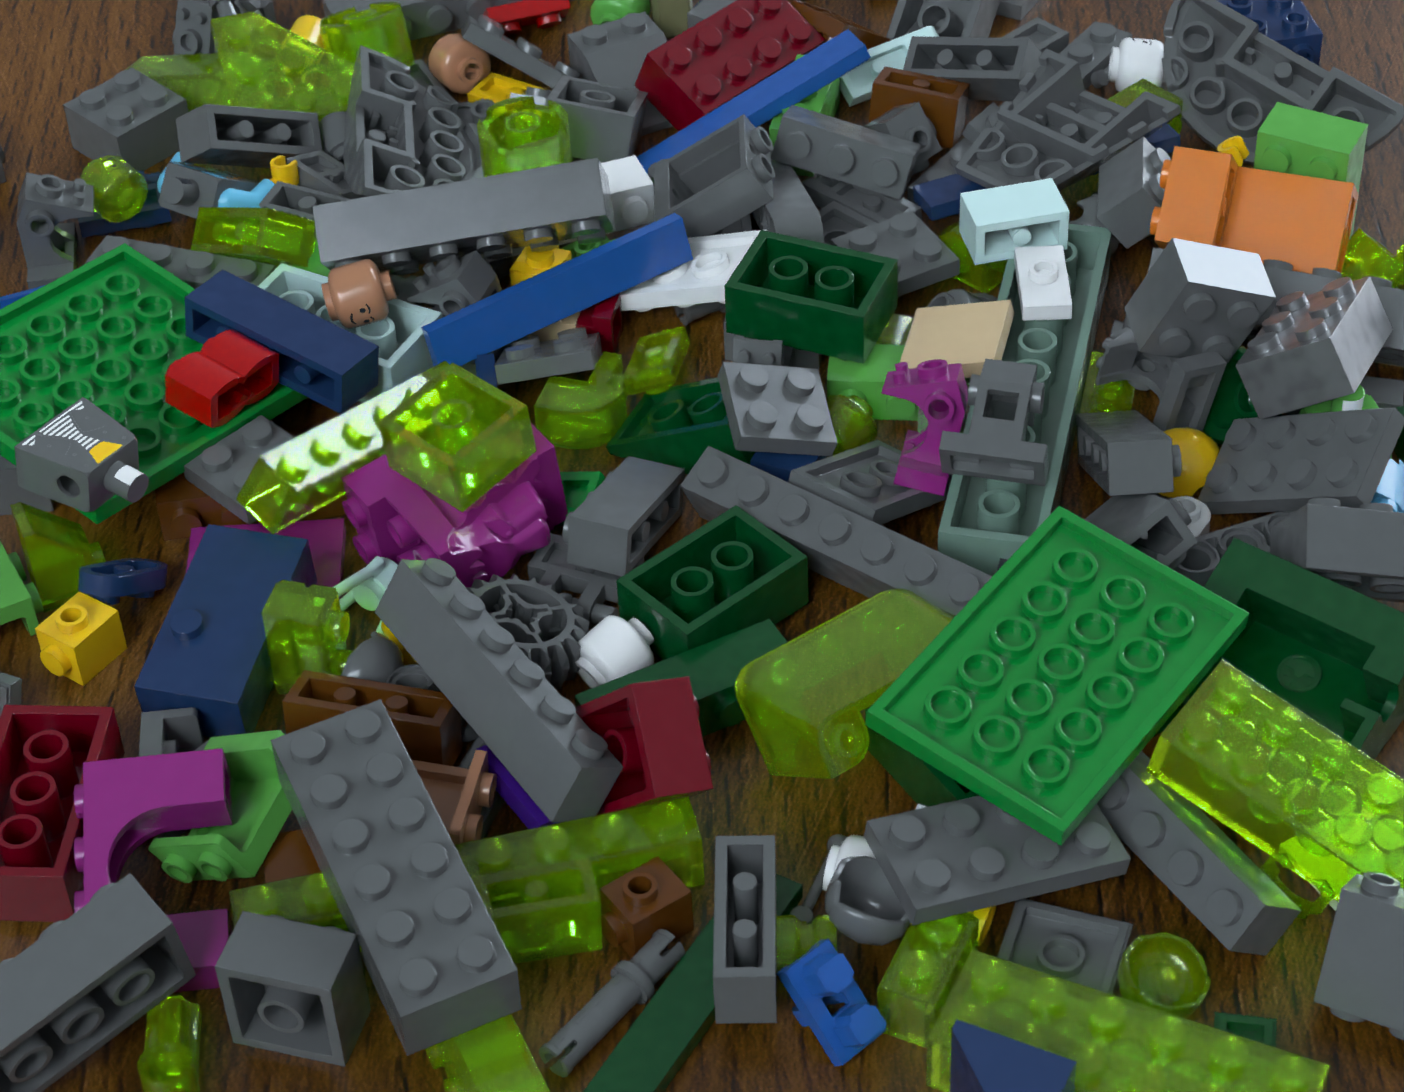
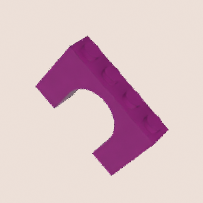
(140, 798)

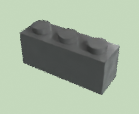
(989, 64)
(245, 135)
(845, 151)
(624, 516)
(745, 930)

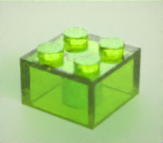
(457, 436)

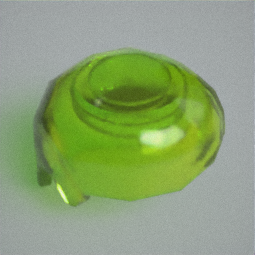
(1163, 974)

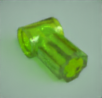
(172, 1047)

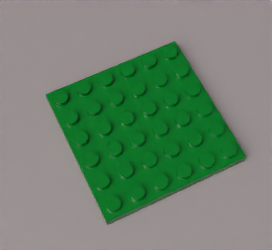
(110, 339)

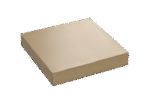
(959, 334)

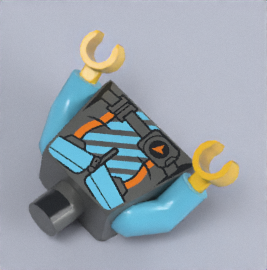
(193, 185)

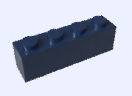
(313, 353)

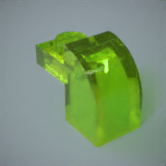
(584, 412)

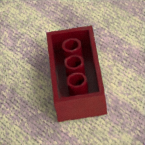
(723, 58)
(38, 820)

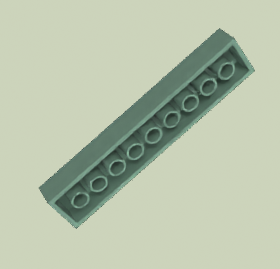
(995, 517)

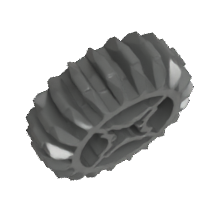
(540, 620)

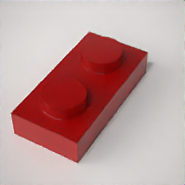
(528, 12)

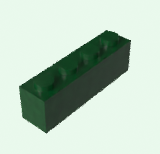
(711, 673)

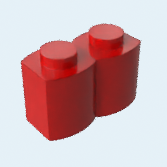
(221, 378)

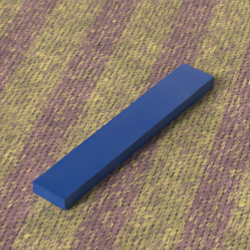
(770, 95)
(558, 292)

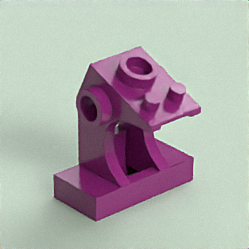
(942, 396)

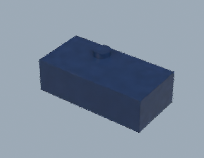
(214, 635)

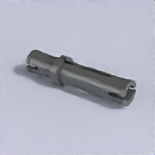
(629, 985)

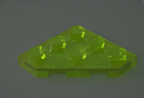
(279, 68)

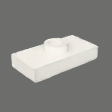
(1043, 283)

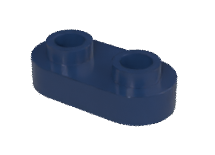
(122, 578)

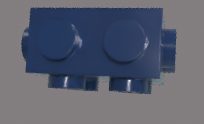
(1285, 23)

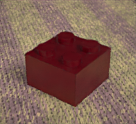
(656, 740)

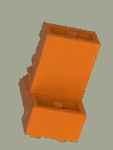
(1254, 210)

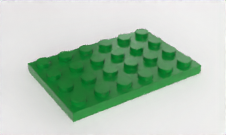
(1057, 673)

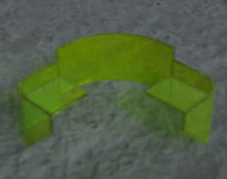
(1308, 907)

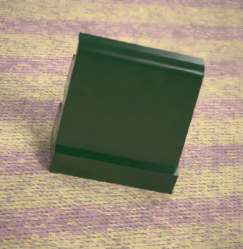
(1314, 645)

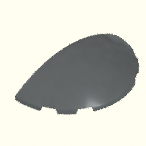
(1237, 75)
(402, 132)

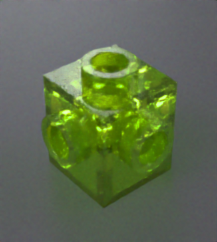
(1371, 258)

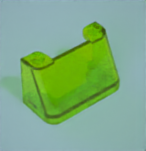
(811, 690)

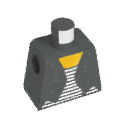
(81, 459)

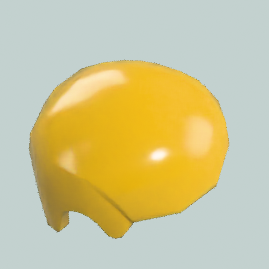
(1197, 459)

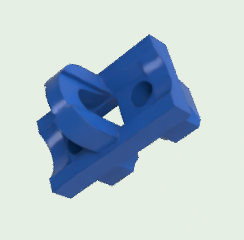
(827, 979)

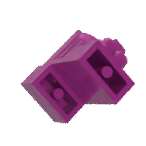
(488, 538)

